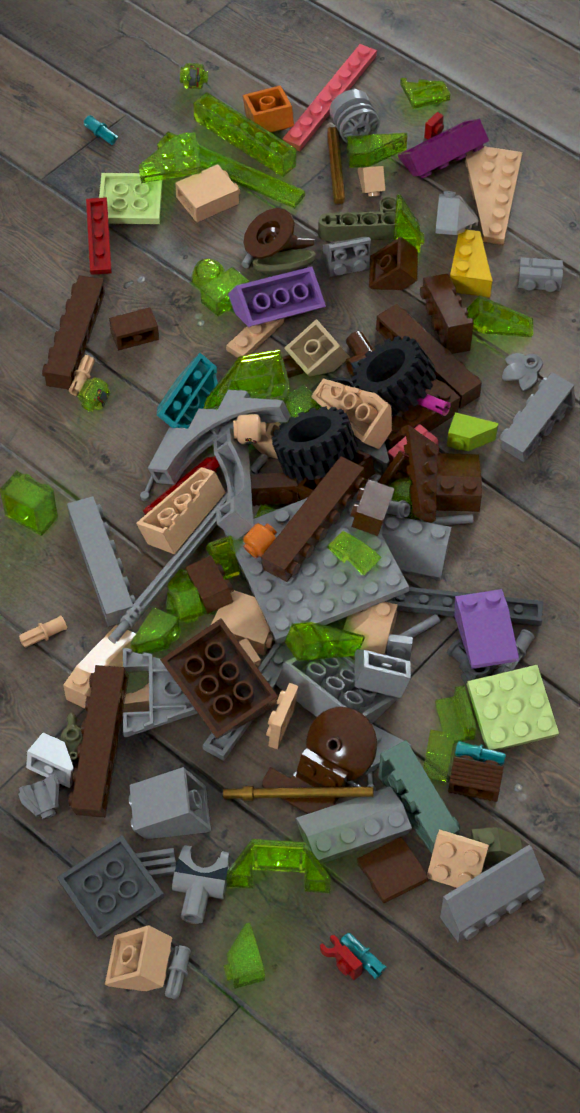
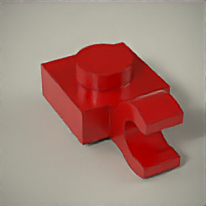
(345, 959)

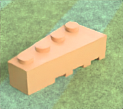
(181, 511)

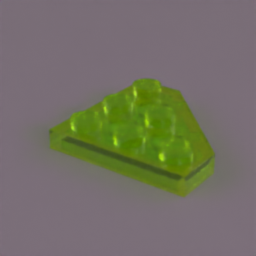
(174, 159)

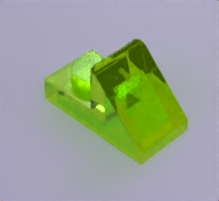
(224, 552)

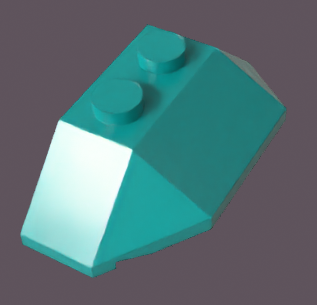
(188, 393)

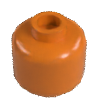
(259, 539)

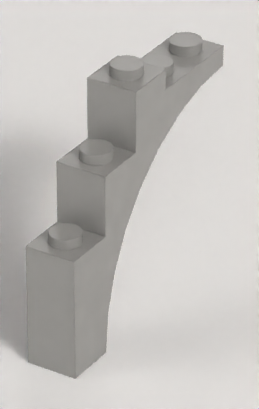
(183, 445)

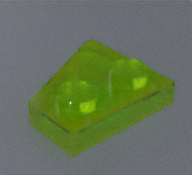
(425, 92)

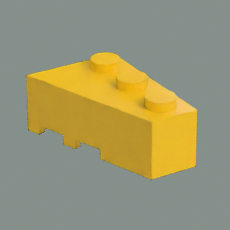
(470, 265)

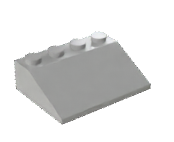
(330, 685)

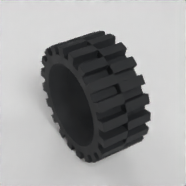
(410, 381)
(314, 442)

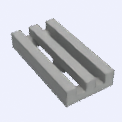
(161, 862)

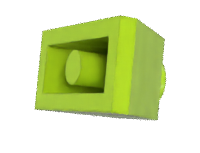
(470, 432)

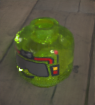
(193, 75)
(94, 394)

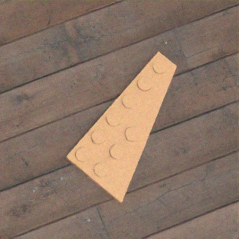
(493, 184)

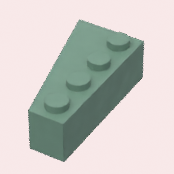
(421, 801)

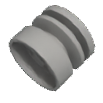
(354, 114)

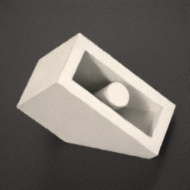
(50, 757)

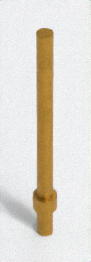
(248, 793)

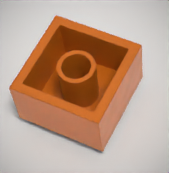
(269, 109)

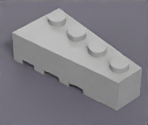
(538, 416)

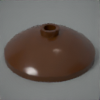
(354, 738)

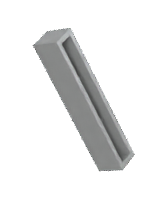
(100, 559)

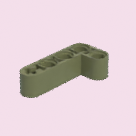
(359, 224)

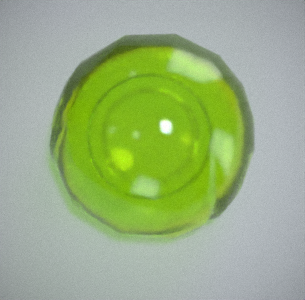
(206, 271)

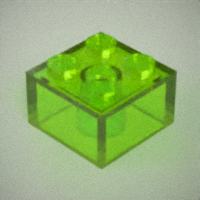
(29, 502)

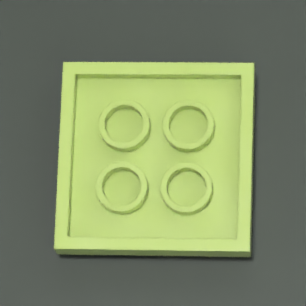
(130, 199)
(512, 708)

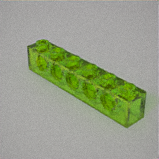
(245, 134)

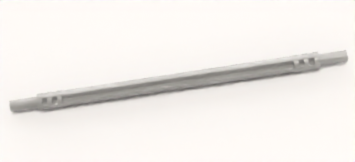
(174, 565)

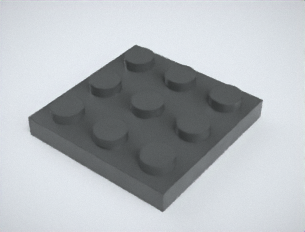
(110, 887)

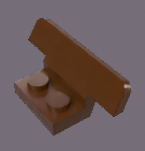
(311, 773)

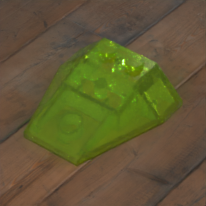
(257, 373)
(278, 856)

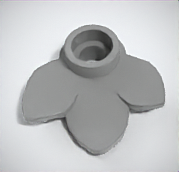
(520, 370)

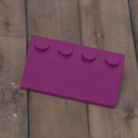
(444, 147)

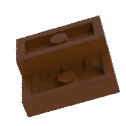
(392, 869)

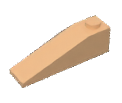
(105, 654)

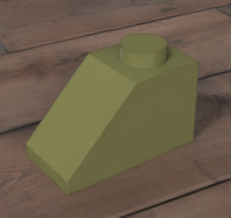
(500, 842)

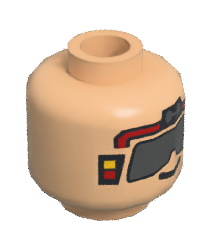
(249, 429)

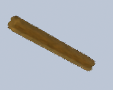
(336, 166)

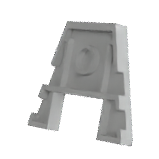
(166, 698)

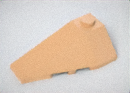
(367, 411)

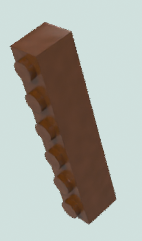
(74, 332)
(449, 370)
(314, 519)
(99, 741)

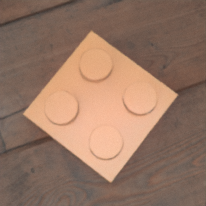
(281, 717)
(456, 859)

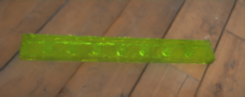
(247, 176)

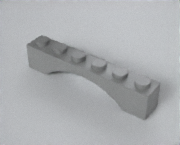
(237, 512)

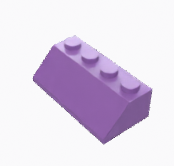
(277, 297)

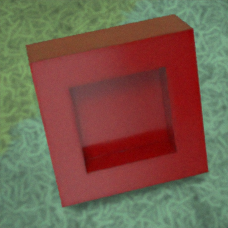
(434, 126)

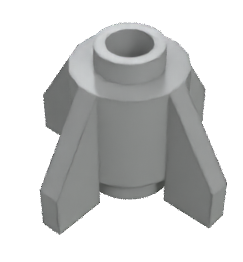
(41, 797)

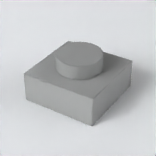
(399, 646)

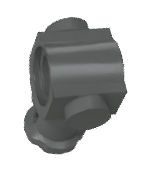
(458, 651)

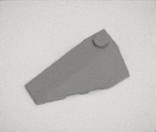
(454, 214)

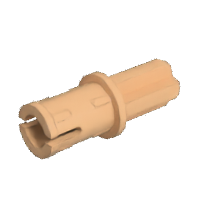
(82, 374)
(43, 631)

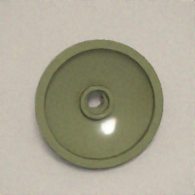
(285, 262)

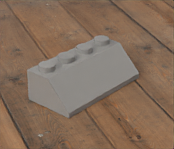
(417, 545)
(354, 825)
(492, 894)

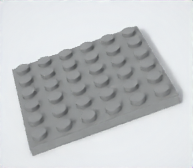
(324, 585)

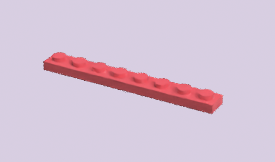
(320, 107)

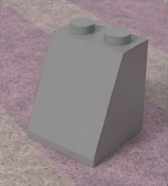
(169, 805)

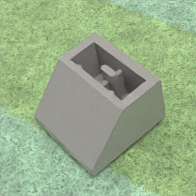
(347, 256)
(381, 673)

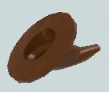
(273, 233)

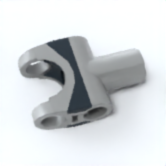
(199, 884)

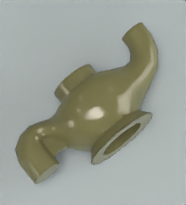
(72, 736)

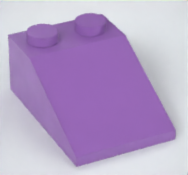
(486, 628)

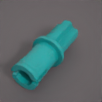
(100, 129)
(479, 753)
(369, 961)

